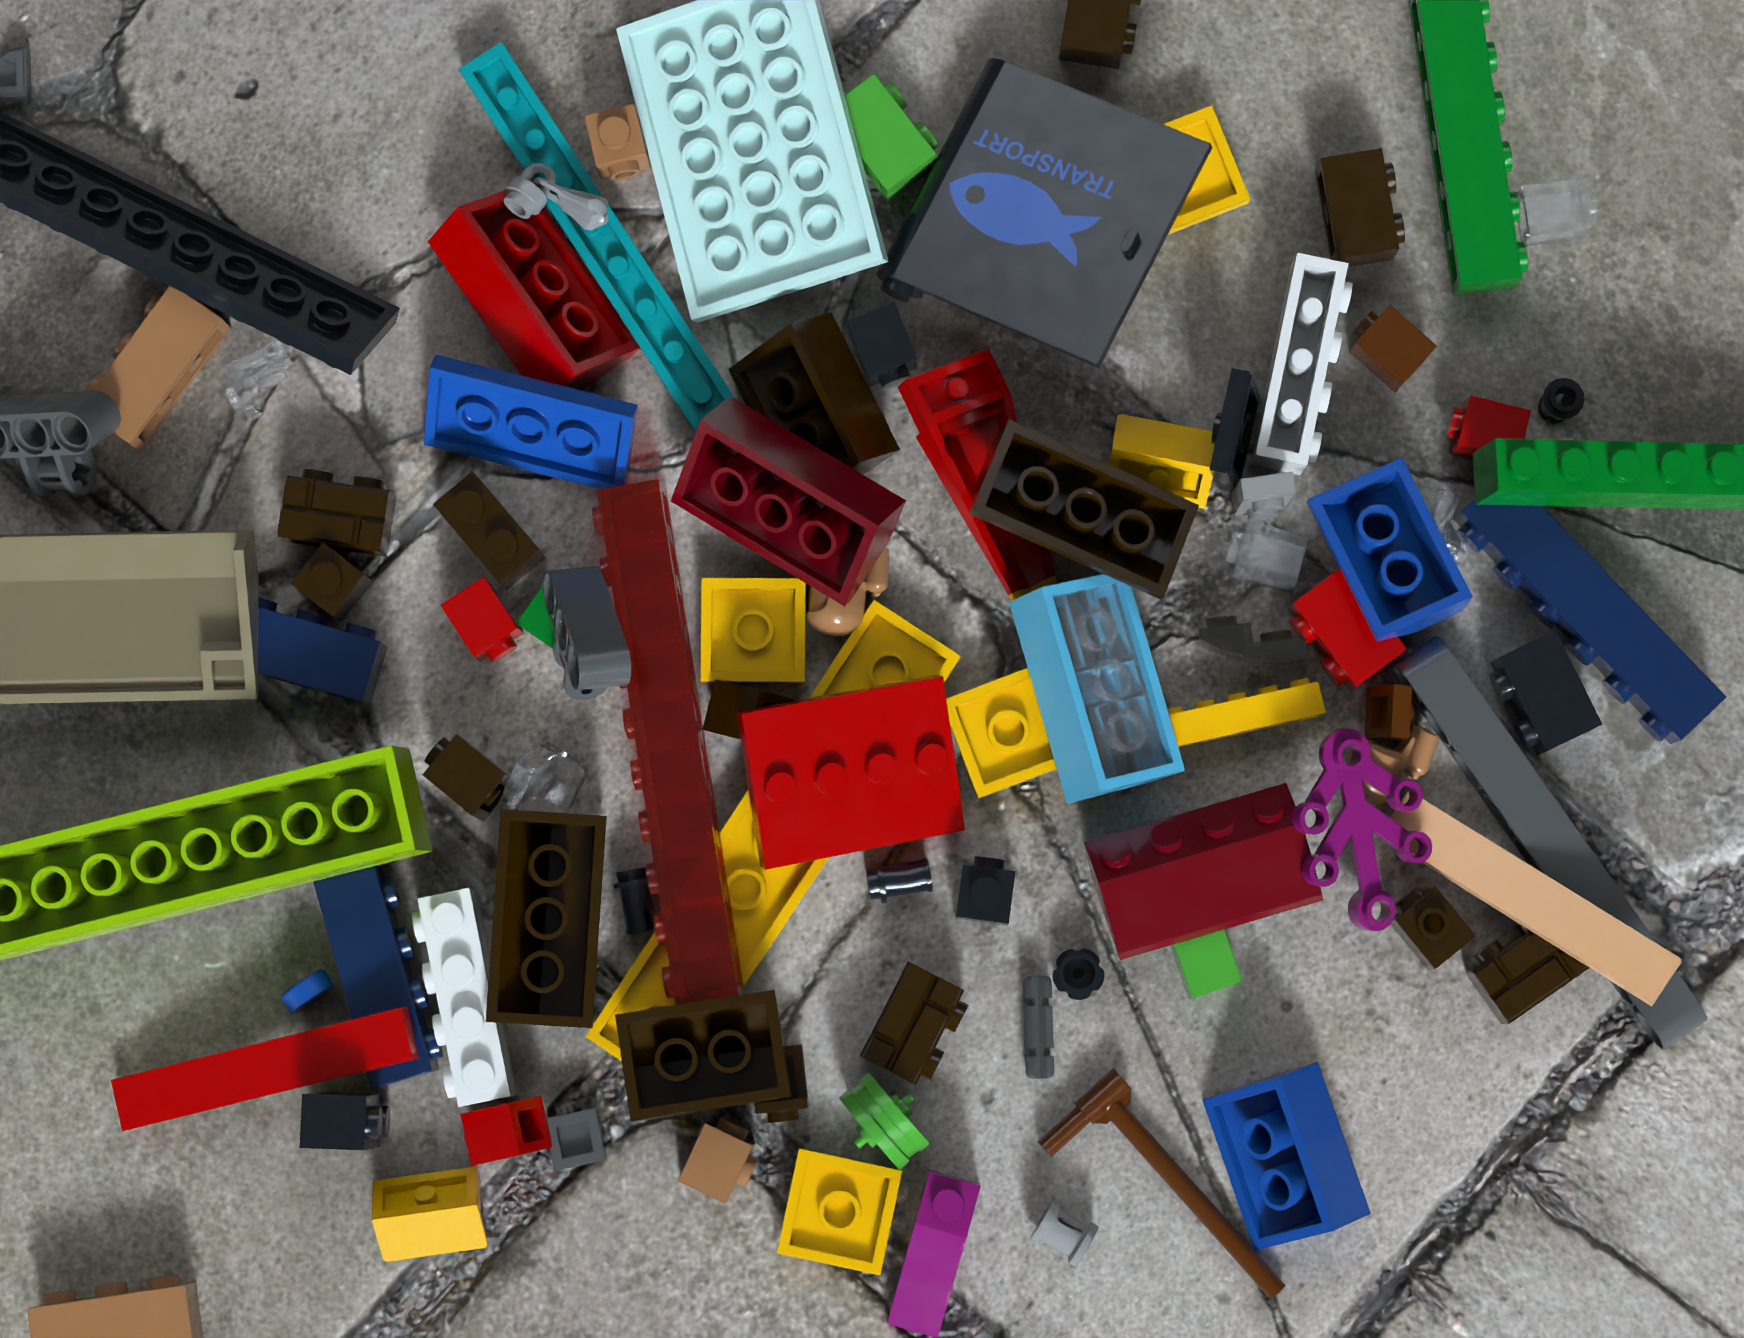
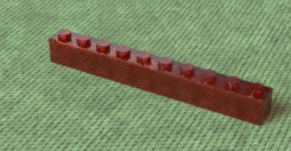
(670, 746)

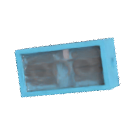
(1096, 686)

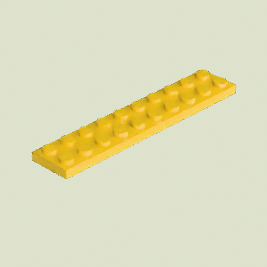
(762, 900)

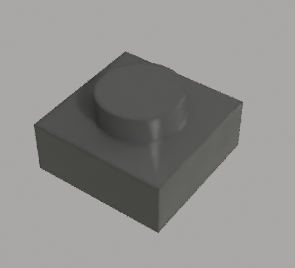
(576, 1139)

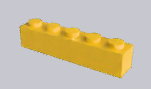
(1247, 714)

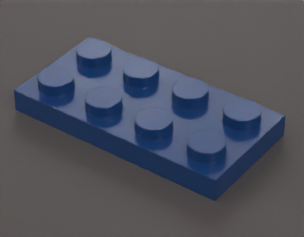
(529, 423)

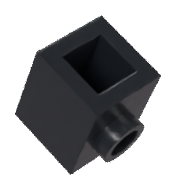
(882, 346)
(985, 891)

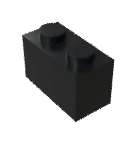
(1544, 694)
(343, 1121)

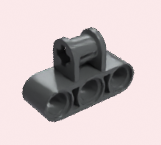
(53, 434)
(586, 632)

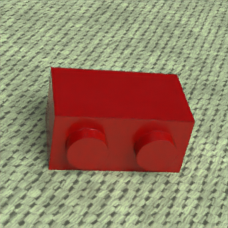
(1340, 632)

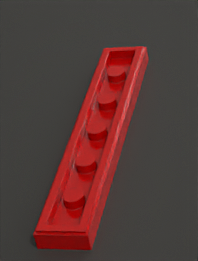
(265, 1068)

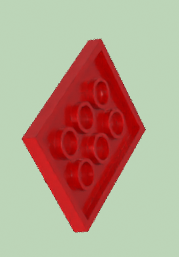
(851, 771)

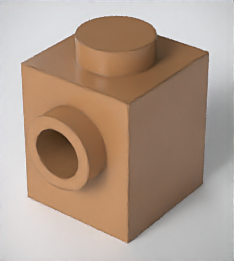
(617, 142)
(719, 1160)

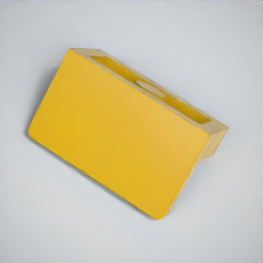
(1165, 455)
(428, 1214)

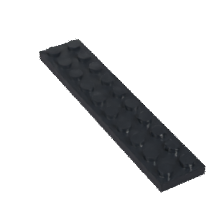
(189, 249)

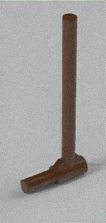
(1108, 1103)

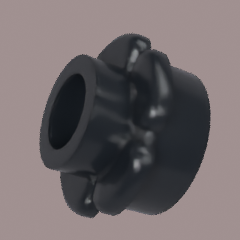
(1092, 973)

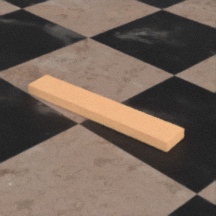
(1541, 903)

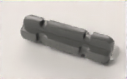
(1038, 1027)

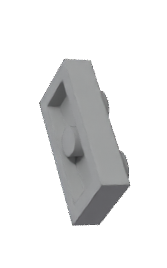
(1263, 495)

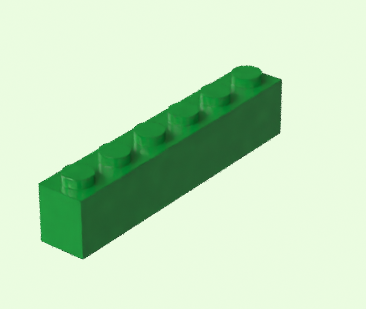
(1467, 145)
(1609, 474)

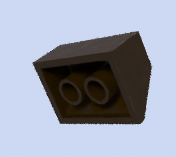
(817, 391)
(703, 1055)

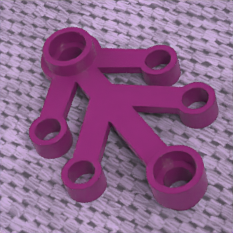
(1358, 821)

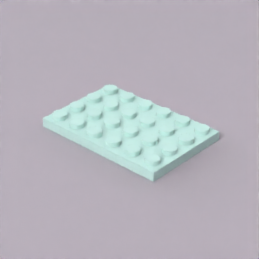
(750, 150)

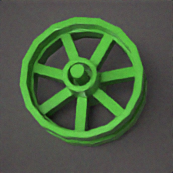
(884, 1120)

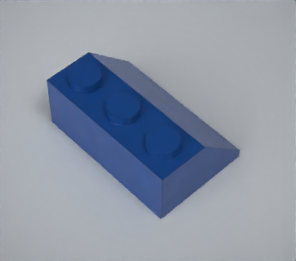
(1390, 551)
(1286, 1157)

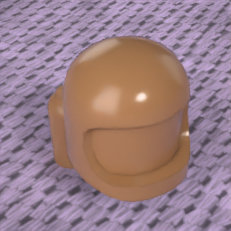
(836, 620)
(1407, 756)

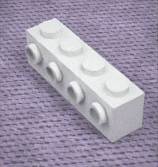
(1299, 364)
(459, 976)

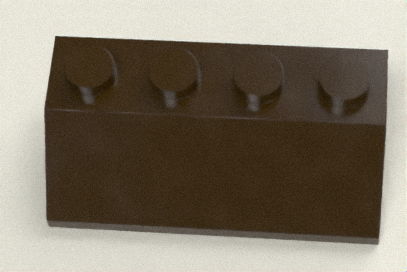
(1082, 508)
(546, 918)

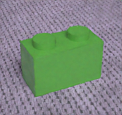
(889, 144)

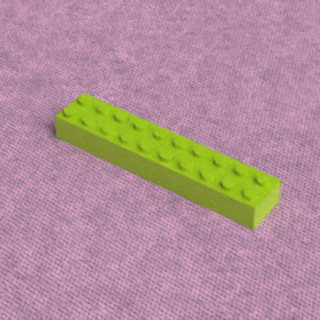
(210, 850)

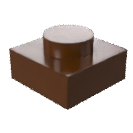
(1389, 712)

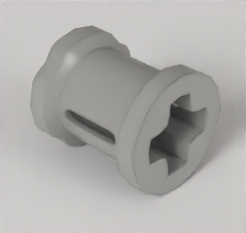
(1064, 1233)

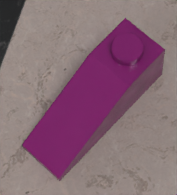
(933, 1253)

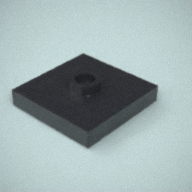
(1234, 430)

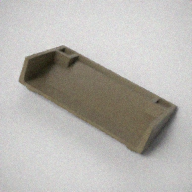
(129, 616)

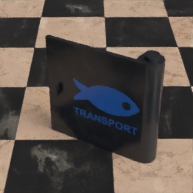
(1044, 211)

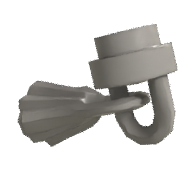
(529, 198)

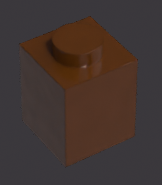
(1390, 347)

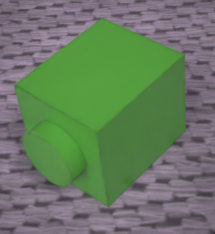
(1206, 964)

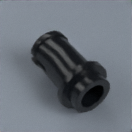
(1572, 398)
(898, 879)
(635, 900)

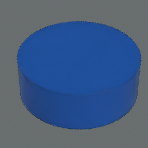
(307, 991)

